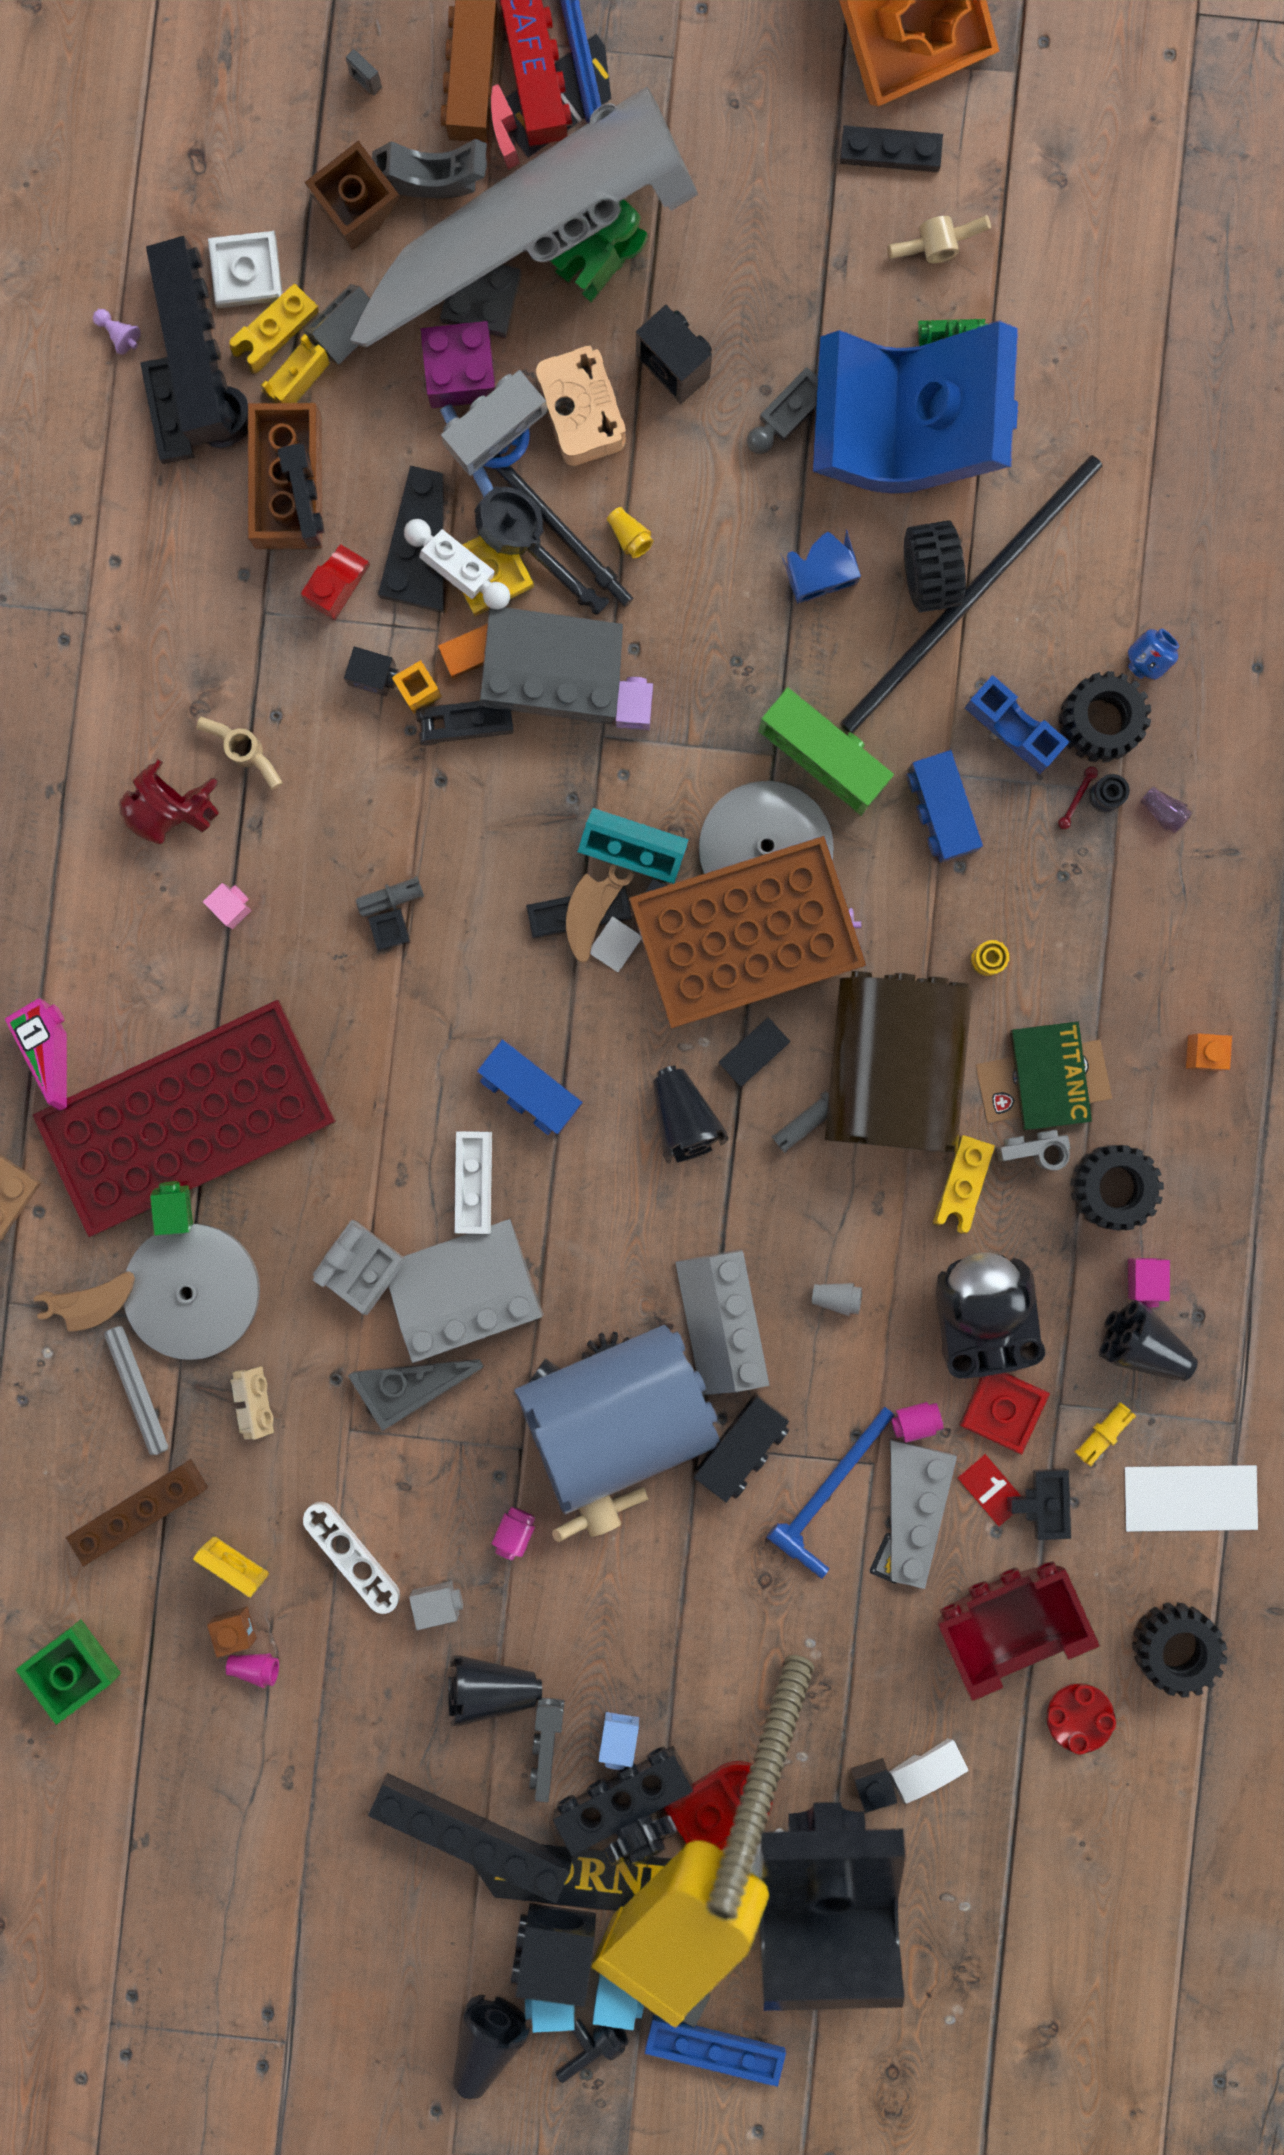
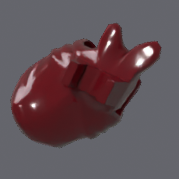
(159, 807)

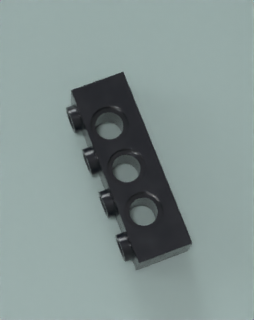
(583, 1833)

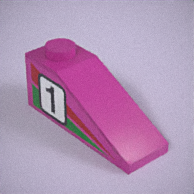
(44, 1047)

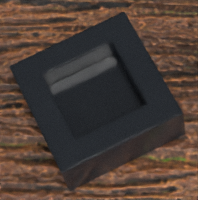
(389, 930)

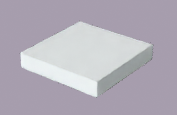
(245, 269)

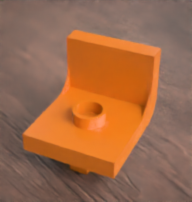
(915, 41)

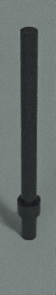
(605, 576)

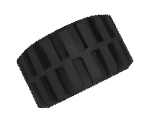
(934, 566)
(1127, 701)
(1145, 1187)
(1198, 1669)

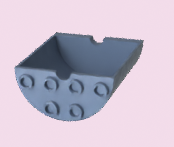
(618, 1417)

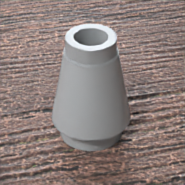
(840, 1298)

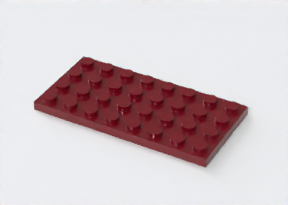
(184, 1117)

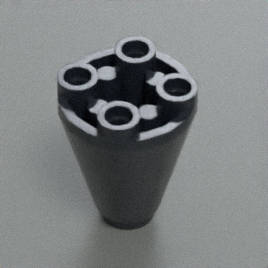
(1146, 1344)

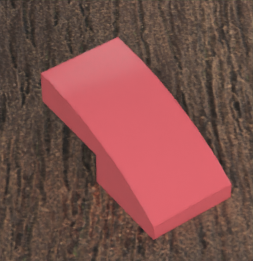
(503, 122)

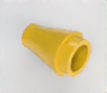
(631, 534)

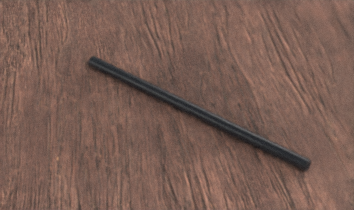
(972, 594)

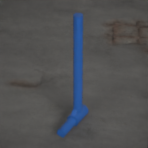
(788, 1536)

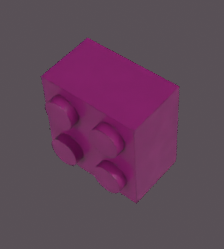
(457, 363)

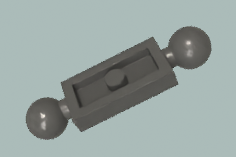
(786, 412)

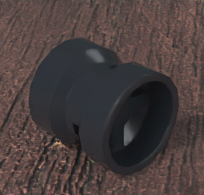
(1104, 797)

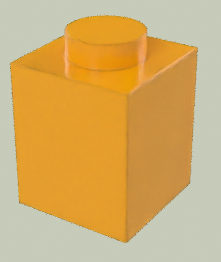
(417, 686)

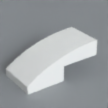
(928, 1772)

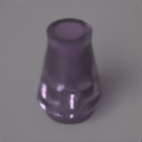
(1167, 810)

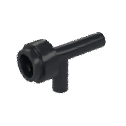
(606, 2042)

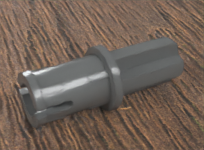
(389, 897)

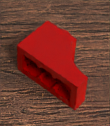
(335, 582)

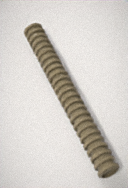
(760, 1788)

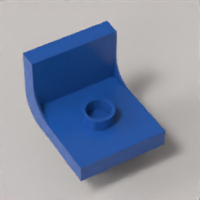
(915, 412)

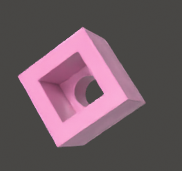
(228, 904)

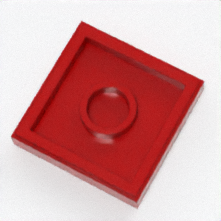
(1004, 1410)

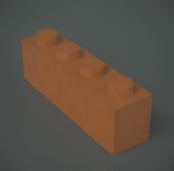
(471, 69)

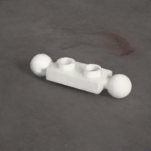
(456, 564)

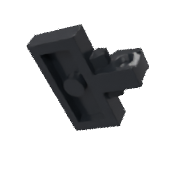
(1046, 1504)

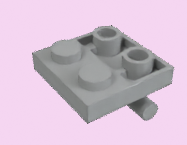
(359, 1267)

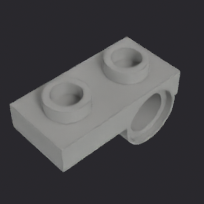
(1018, 1148)

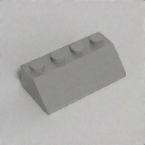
(722, 1322)

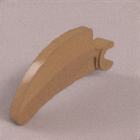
(587, 909)
(88, 1306)

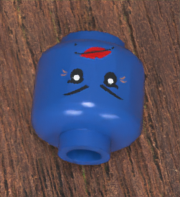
(1153, 654)

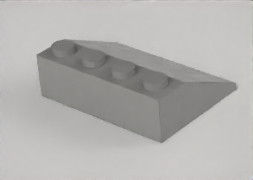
(463, 1291)

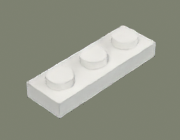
(473, 1182)

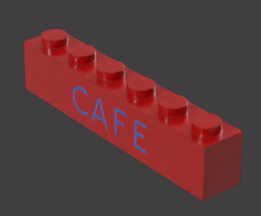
(535, 71)

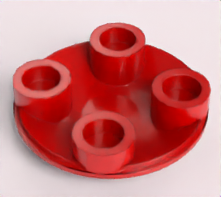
(1080, 1718)

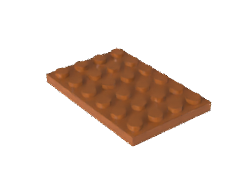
(747, 932)

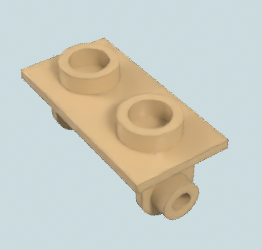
(256, 1417)

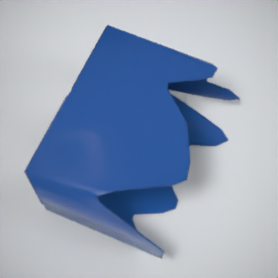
(826, 570)

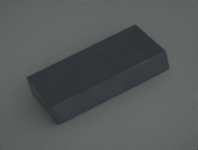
(754, 1052)

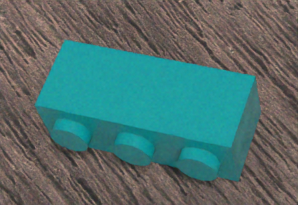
(632, 845)

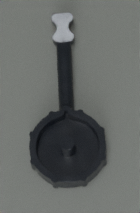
(513, 524)

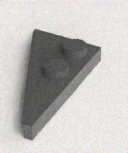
(402, 1390)

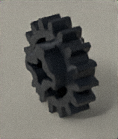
(640, 1840)

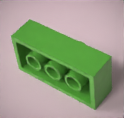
(825, 751)

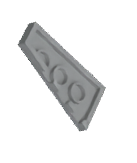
(918, 1500)

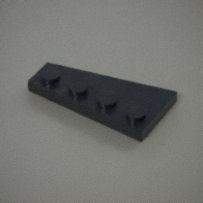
(406, 575)

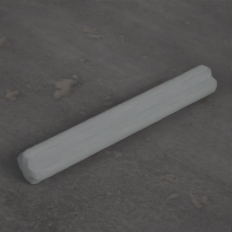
(136, 1390)

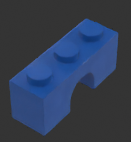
(1031, 740)

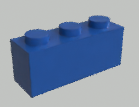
(944, 807)
(528, 1088)

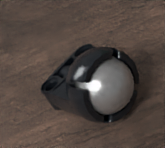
(988, 1315)

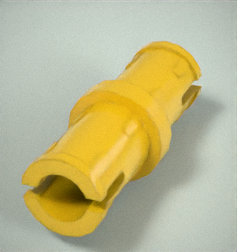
(1105, 1434)

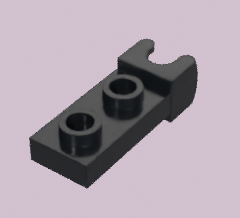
(297, 469)

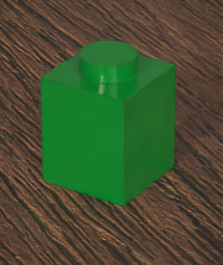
(171, 1209)

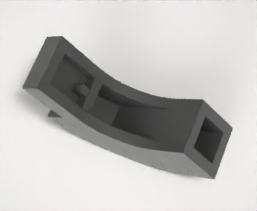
(432, 174)

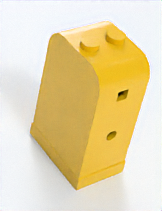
(668, 1944)

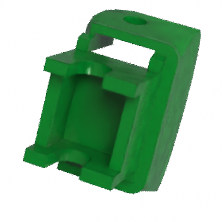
(602, 252)

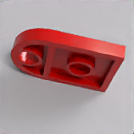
(712, 1805)

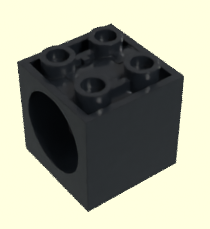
(554, 1954)

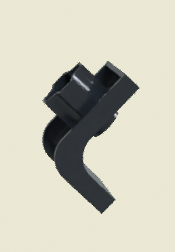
(831, 1912)

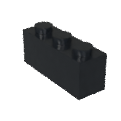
(742, 1448)

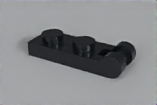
(462, 722)

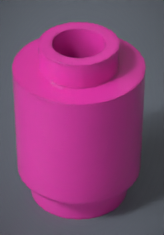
(917, 1422)
(513, 1533)

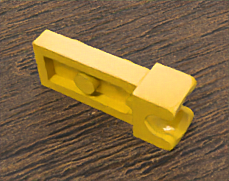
(273, 327)
(964, 1183)

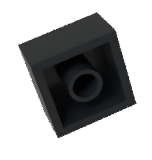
(674, 353)

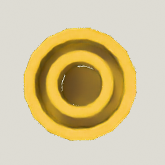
(984, 958)

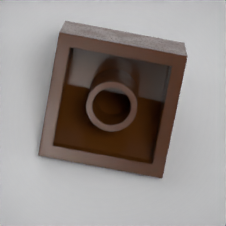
(353, 194)

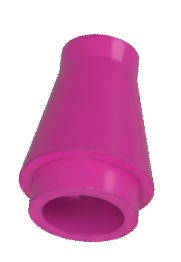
(255, 1668)

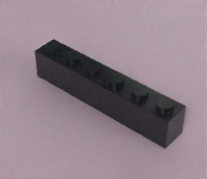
(189, 340)
(471, 1838)

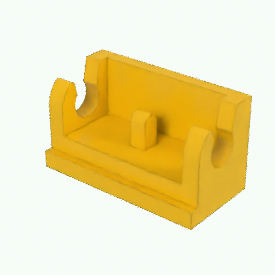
(296, 373)

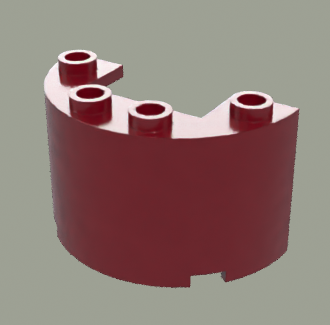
(1014, 1625)

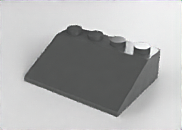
(551, 665)

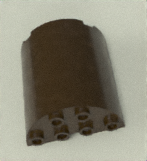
(899, 1061)

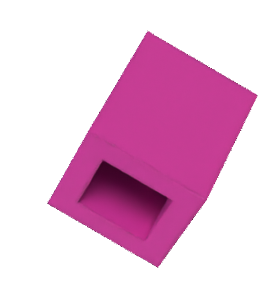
(1149, 1280)

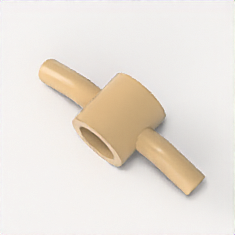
(939, 239)
(253, 758)
(600, 1515)

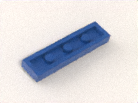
(716, 2051)

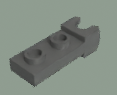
(548, 1721)

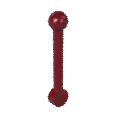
(1089, 775)

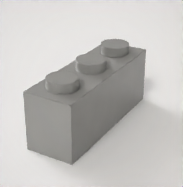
(493, 422)

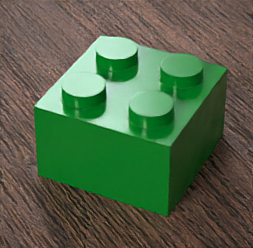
(68, 1672)

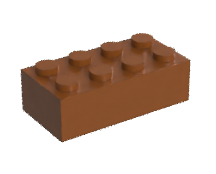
(271, 501)

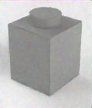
(435, 1605)

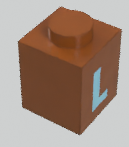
(232, 1631)

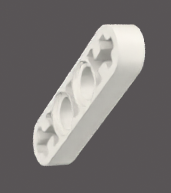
(356, 1553)

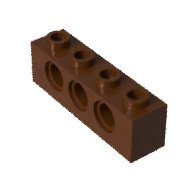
(137, 1512)

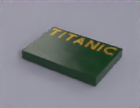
(1050, 1075)

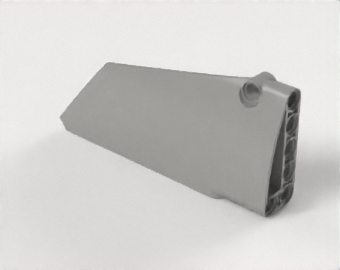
(537, 208)

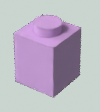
(634, 704)

